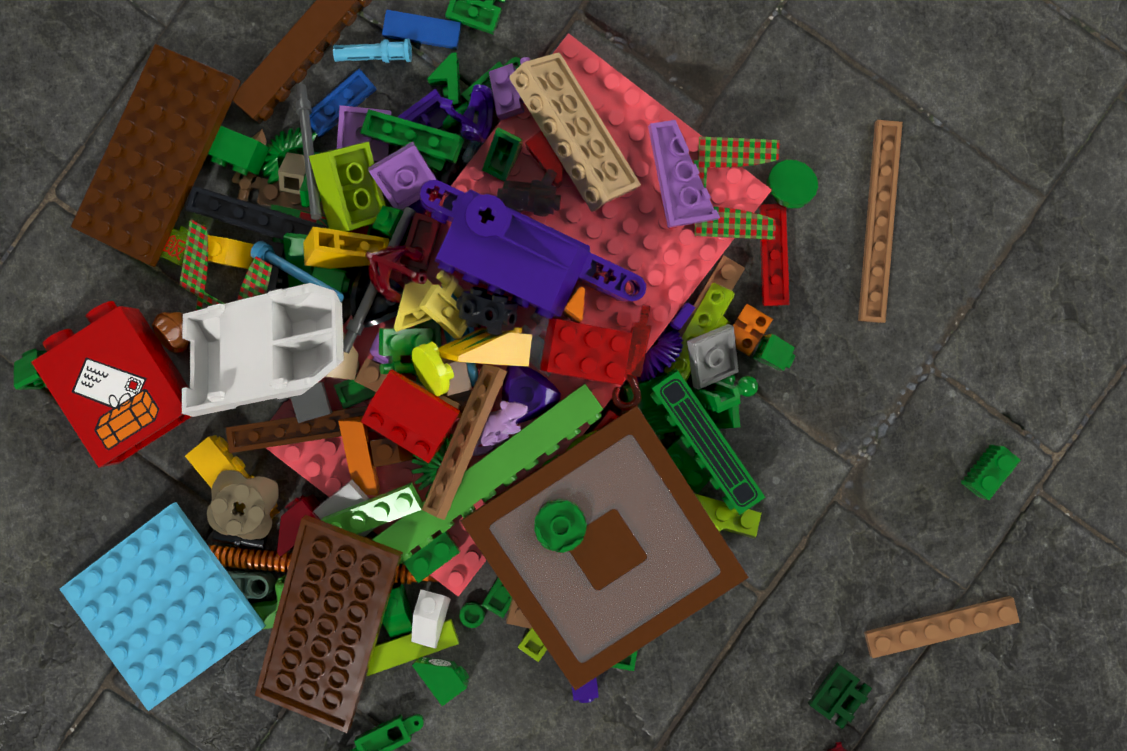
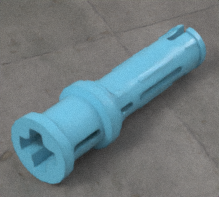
(382, 51)

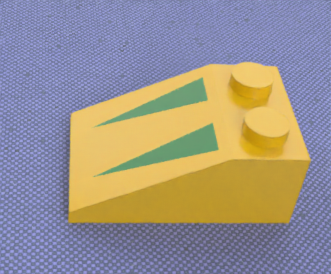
(486, 348)

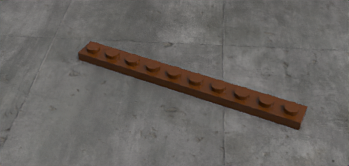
(289, 431)

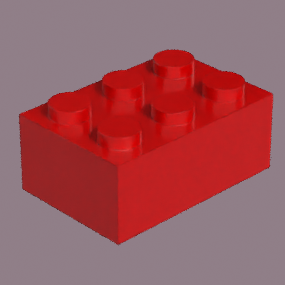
(585, 351)

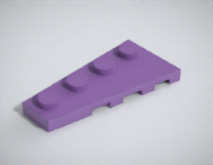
(680, 185)

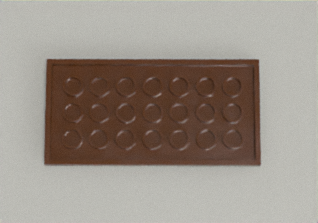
(155, 154)
(327, 623)

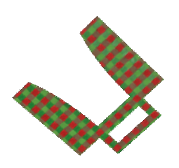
(735, 152)
(196, 264)

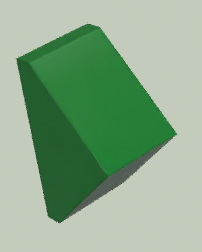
(502, 154)

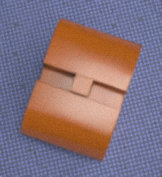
(750, 328)

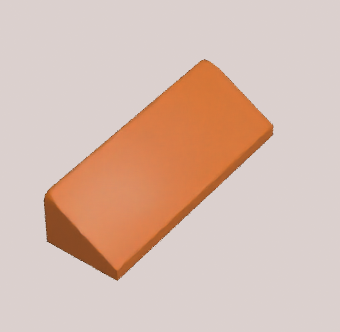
(575, 306)
(359, 454)

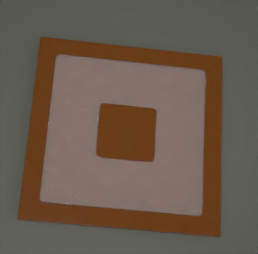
(643, 557)

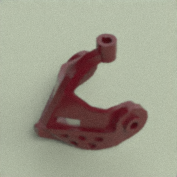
(386, 260)

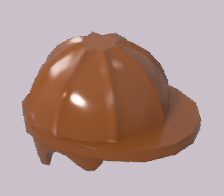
(169, 331)

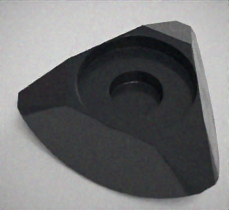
(381, 308)

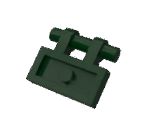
(833, 693)

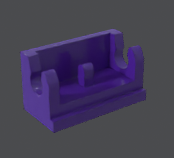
(427, 111)

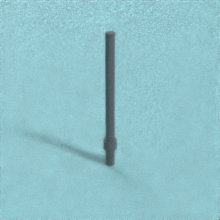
(303, 109)
(356, 325)

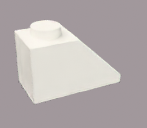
(429, 618)

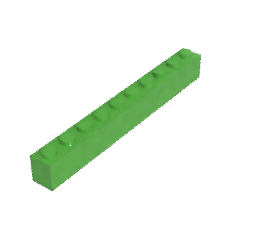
(497, 468)

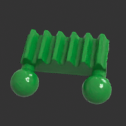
(724, 395)

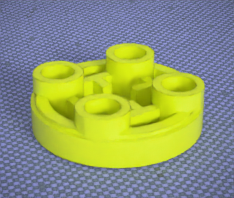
(431, 369)

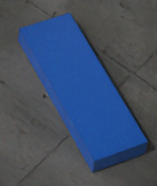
(421, 29)
(348, 93)

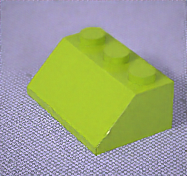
(346, 186)

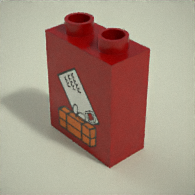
(113, 383)

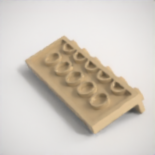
(574, 130)

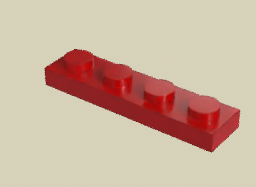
(775, 259)

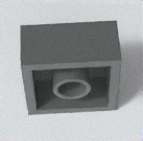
(312, 403)

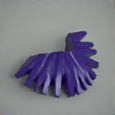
(662, 354)

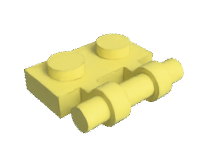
(442, 306)

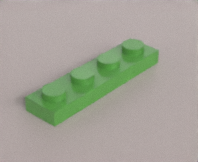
(377, 510)

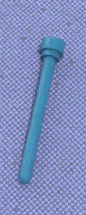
(266, 253)

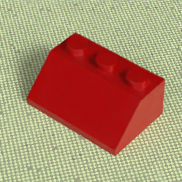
(410, 416)

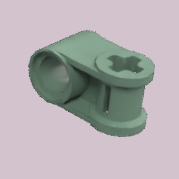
(248, 584)

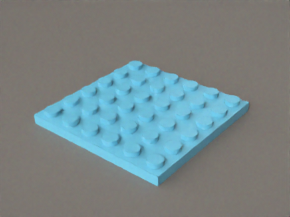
(162, 606)

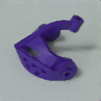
(480, 101)

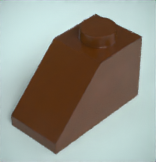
(388, 452)

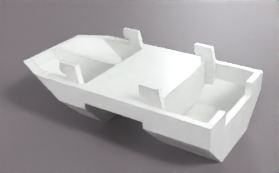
(261, 348)

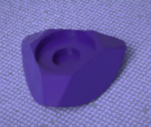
(530, 389)

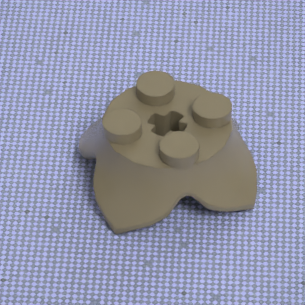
(257, 494)

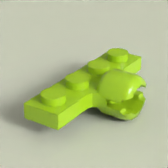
(724, 519)

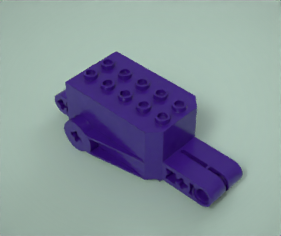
(519, 253)

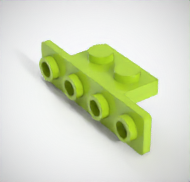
(707, 318)

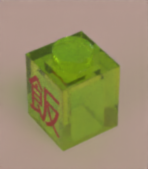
(175, 246)

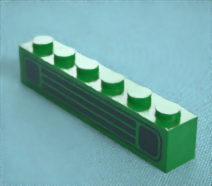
(707, 441)

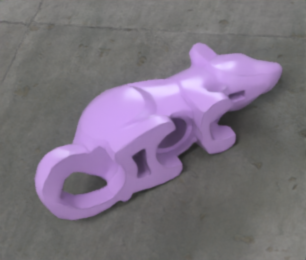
(499, 425)

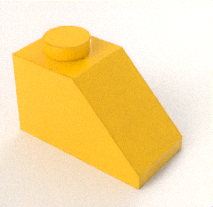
(229, 252)

